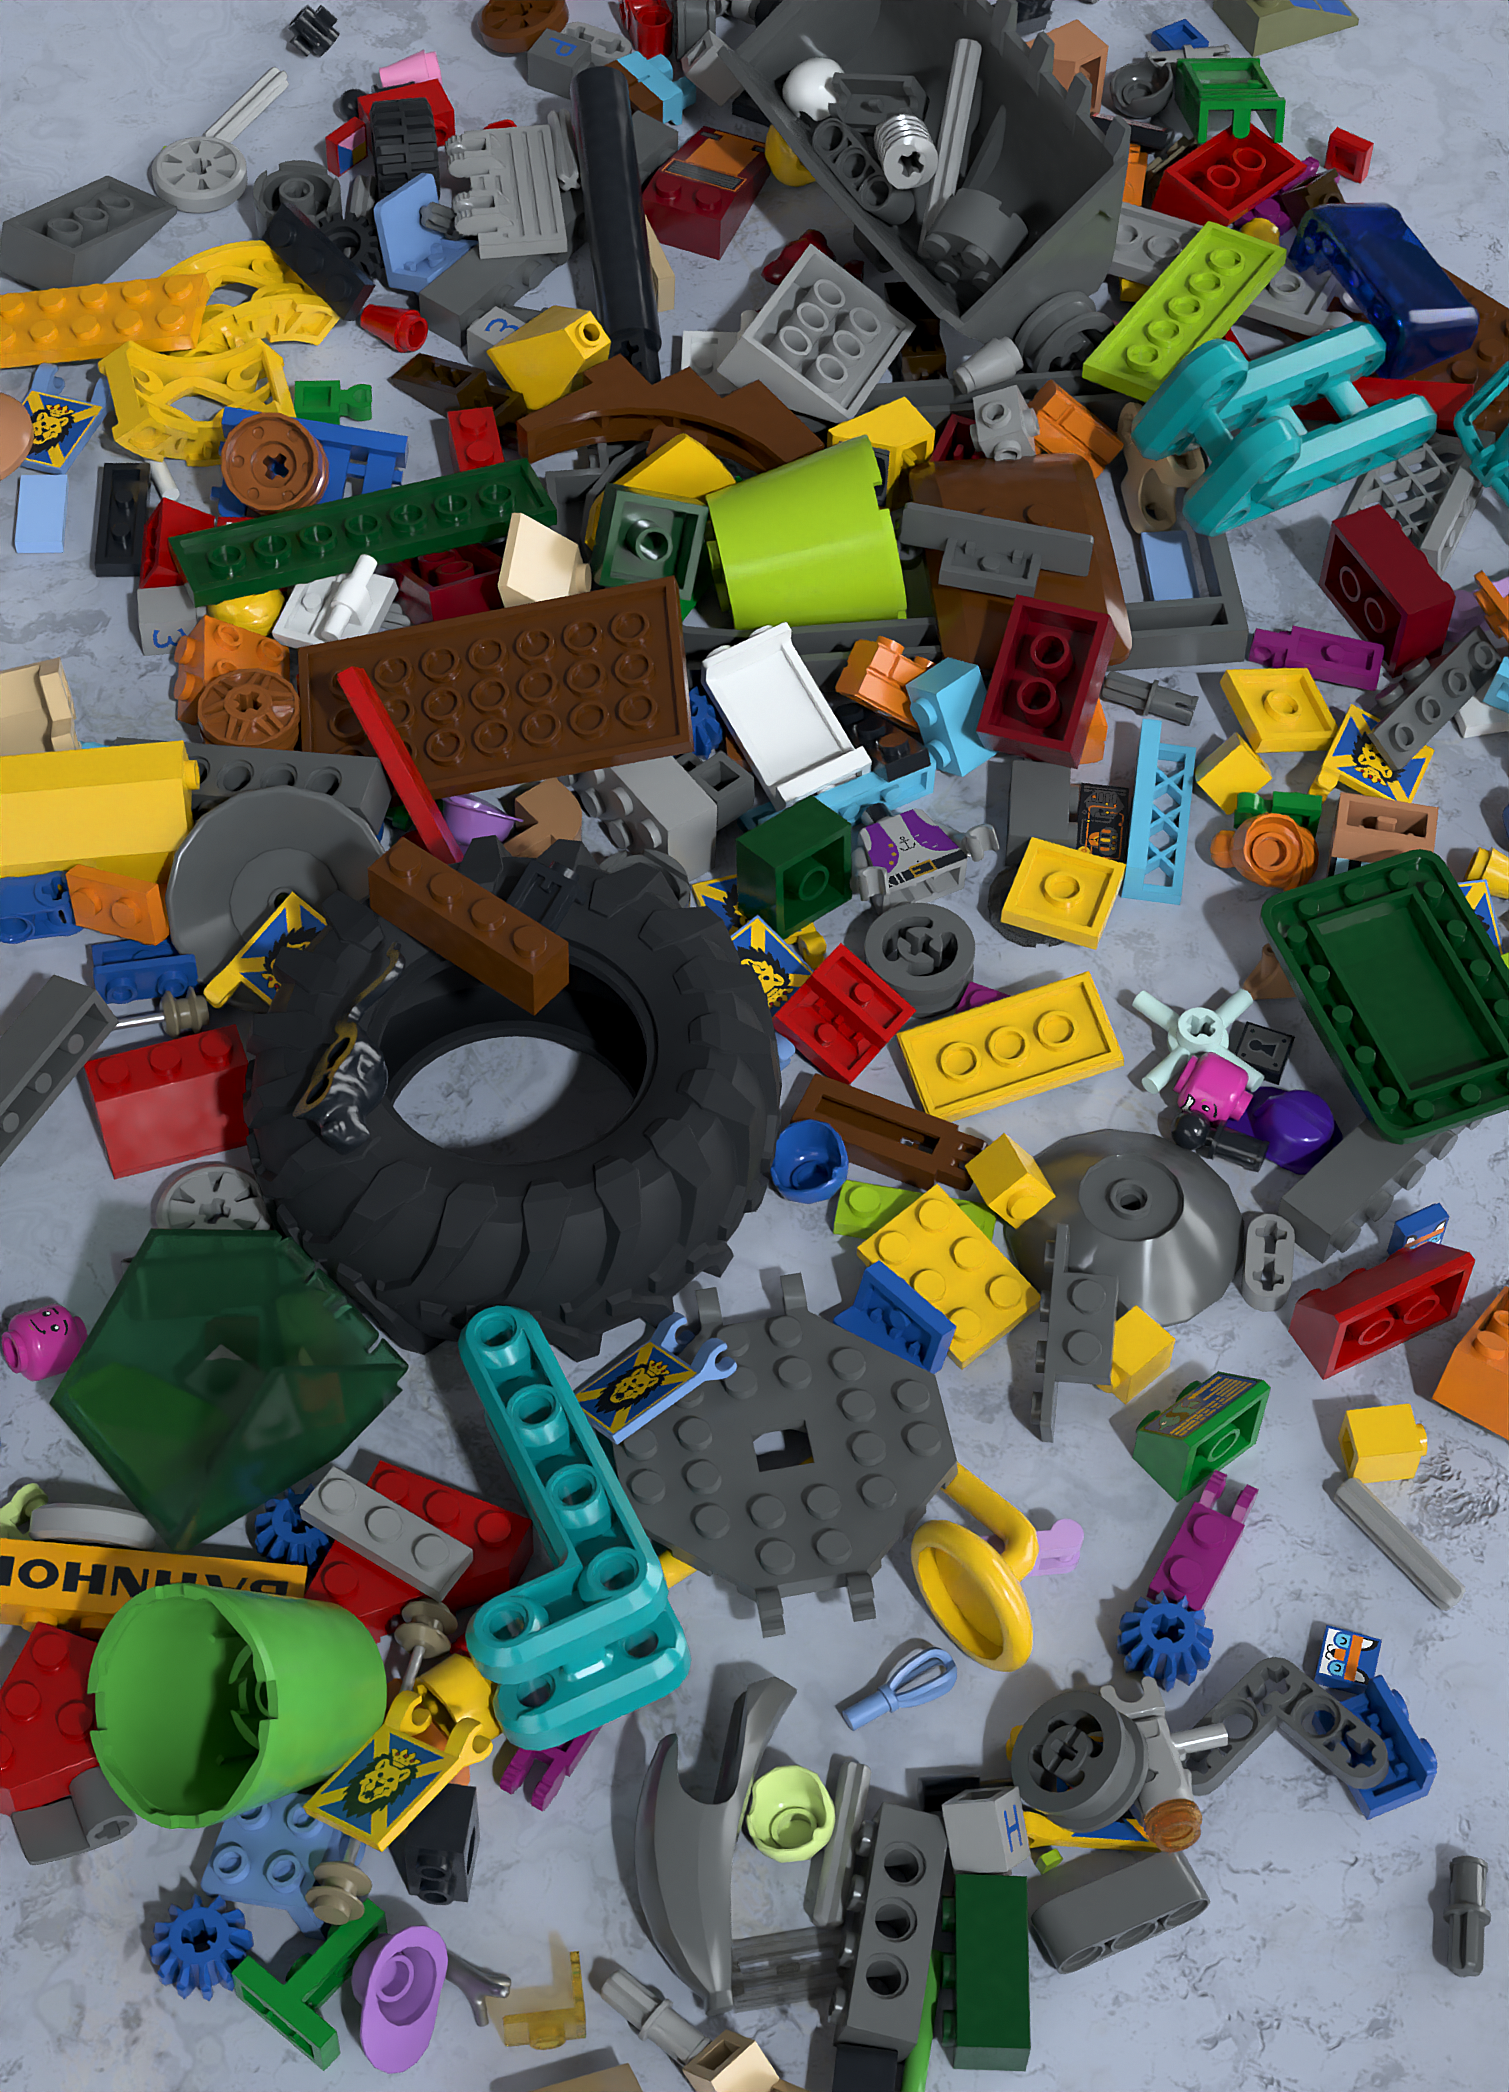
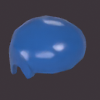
(809, 1162)

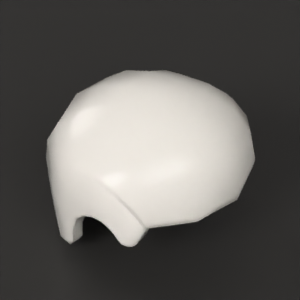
(810, 88)

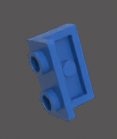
(140, 971)
(898, 1319)
(1410, 1758)

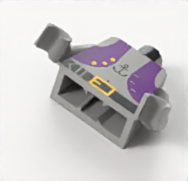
(912, 857)

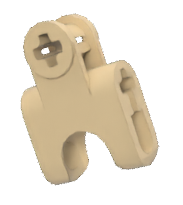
(1153, 482)

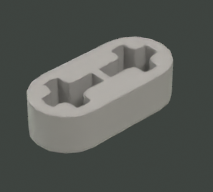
(604, 44)
(1257, 1261)

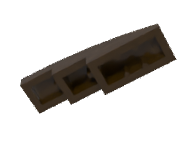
(923, 352)
(455, 387)

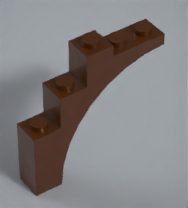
(624, 406)

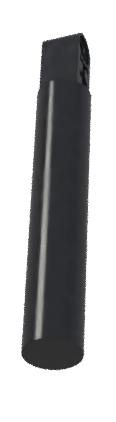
(616, 218)

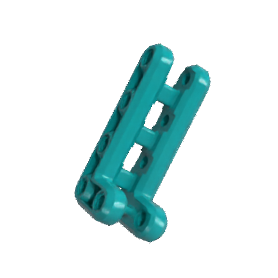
(1278, 457)
(599, 1625)

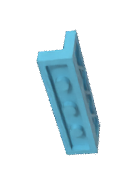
(857, 795)
(1143, 810)

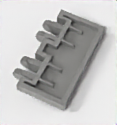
(512, 193)

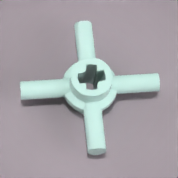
(1194, 1034)

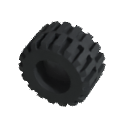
(403, 143)

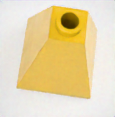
(550, 354)

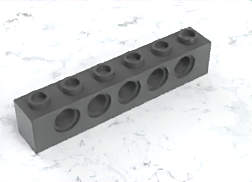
(227, 770)

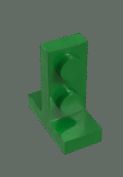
(309, 1985)

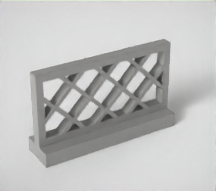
(1449, 506)

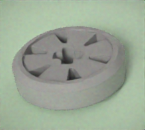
(221, 170)
(209, 1191)
(92, 1526)

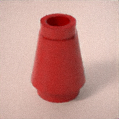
(396, 326)

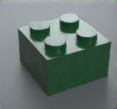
(647, 538)
(794, 867)

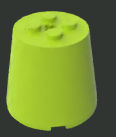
(806, 543)

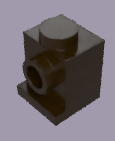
(1311, 193)

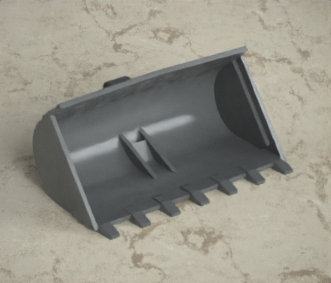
(1022, 143)

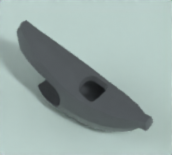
(689, 1846)

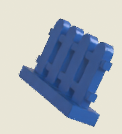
(341, 444)

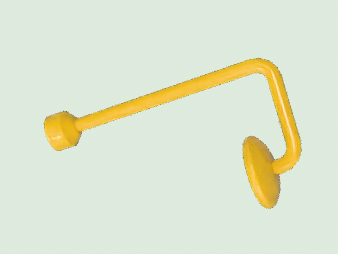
(958, 1573)

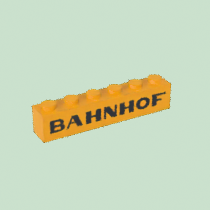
(89, 1584)

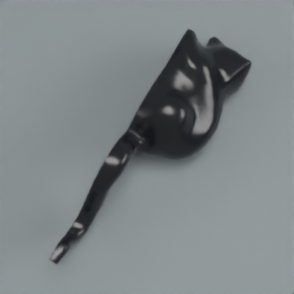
(351, 1071)

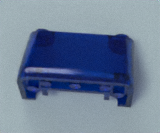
(1390, 281)

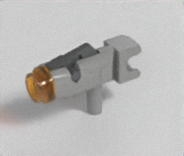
(1166, 1800)

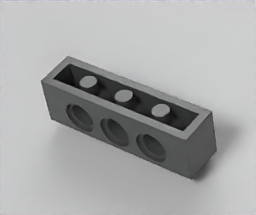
(917, 1847)

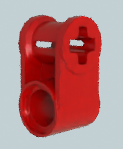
(648, 26)

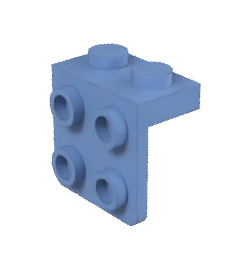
(409, 250)
(271, 1859)

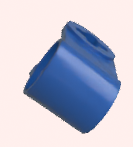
(33, 908)

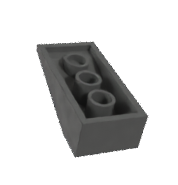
(81, 234)

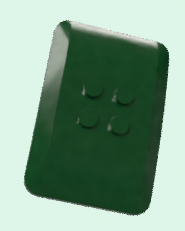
(1399, 991)

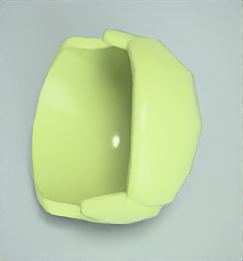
(790, 1814)

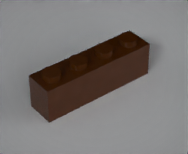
(469, 925)

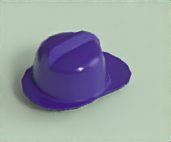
(1295, 1125)

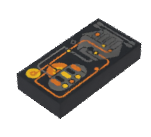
(1102, 820)

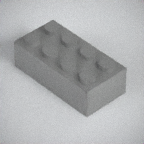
(653, 808)

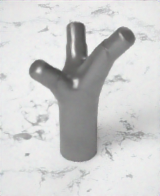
(476, 1986)

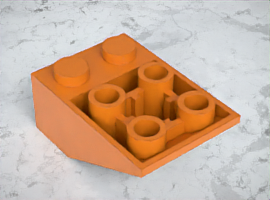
(1478, 1370)

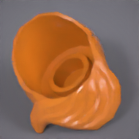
(1268, 851)

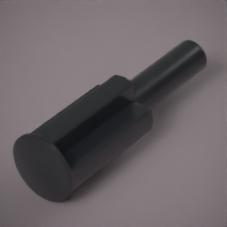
(936, 1790)

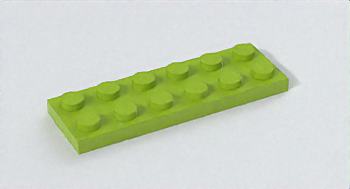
(1183, 309)

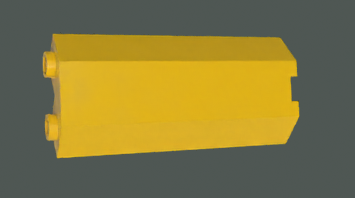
(96, 809)

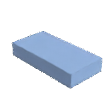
(42, 514)
(1168, 565)

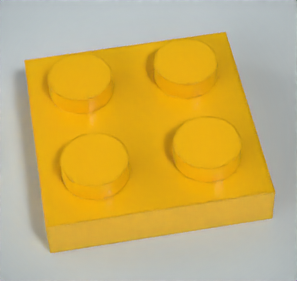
(1280, 709)
(1063, 893)

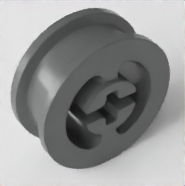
(690, 22)
(1062, 334)
(923, 938)
(1101, 1778)

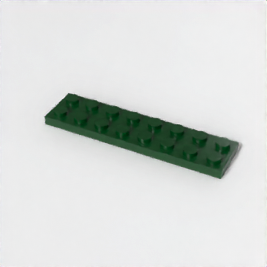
(332, 535)

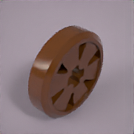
(518, 24)

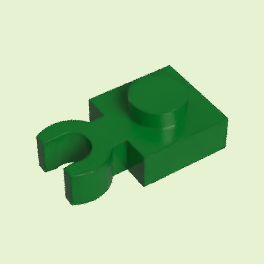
(327, 402)
(1302, 808)

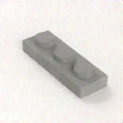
(386, 1534)

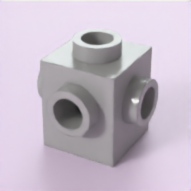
(1004, 425)

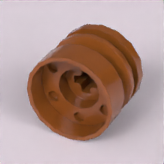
(271, 439)
(250, 711)

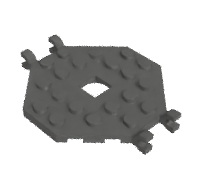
(800, 1528)

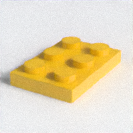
(955, 1271)

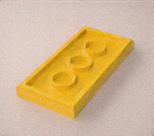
(1010, 1049)

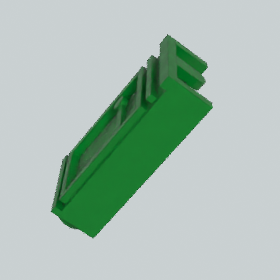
(1227, 86)

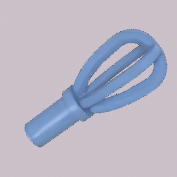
(886, 1698)

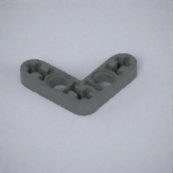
(1288, 1713)

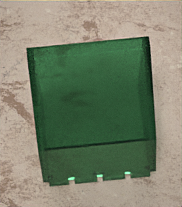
(222, 1377)

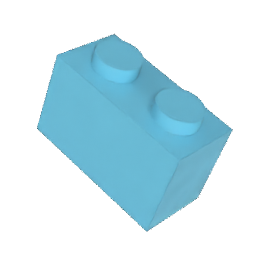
(947, 710)

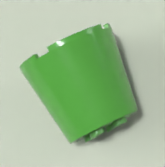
(229, 1699)

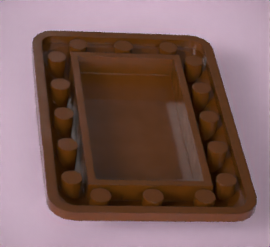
(1034, 490)

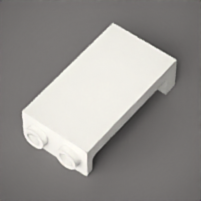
(780, 717)

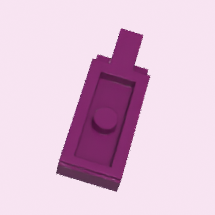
(1324, 654)

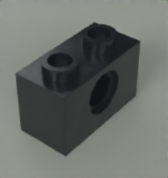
(444, 1846)

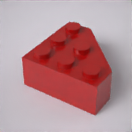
(376, 1597)
(46, 1719)

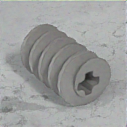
(905, 151)

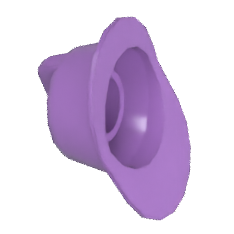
(473, 818)
(399, 1994)

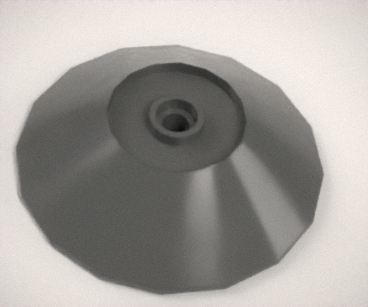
(248, 856)
(1168, 1253)

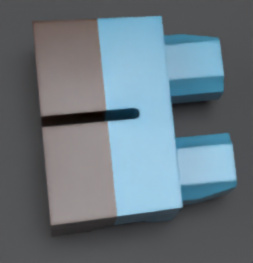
(652, 87)

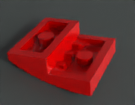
(842, 1016)

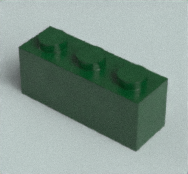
(987, 1973)

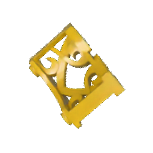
(279, 310)
(149, 382)

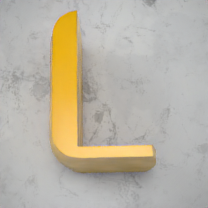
(676, 468)

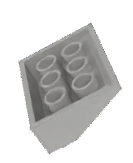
(819, 341)

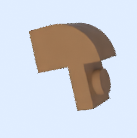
(547, 815)

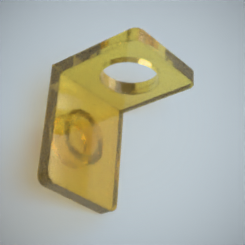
(550, 2028)

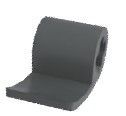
(77, 1824)

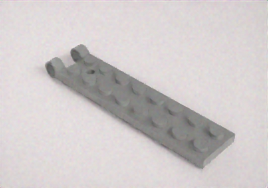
(1152, 240)

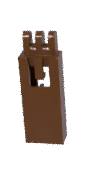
(874, 1132)

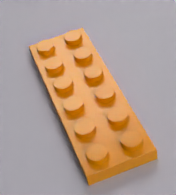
(100, 318)

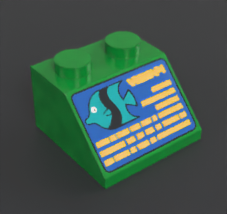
(1201, 1431)

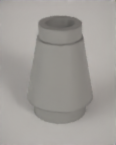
(989, 366)

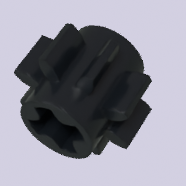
(313, 30)

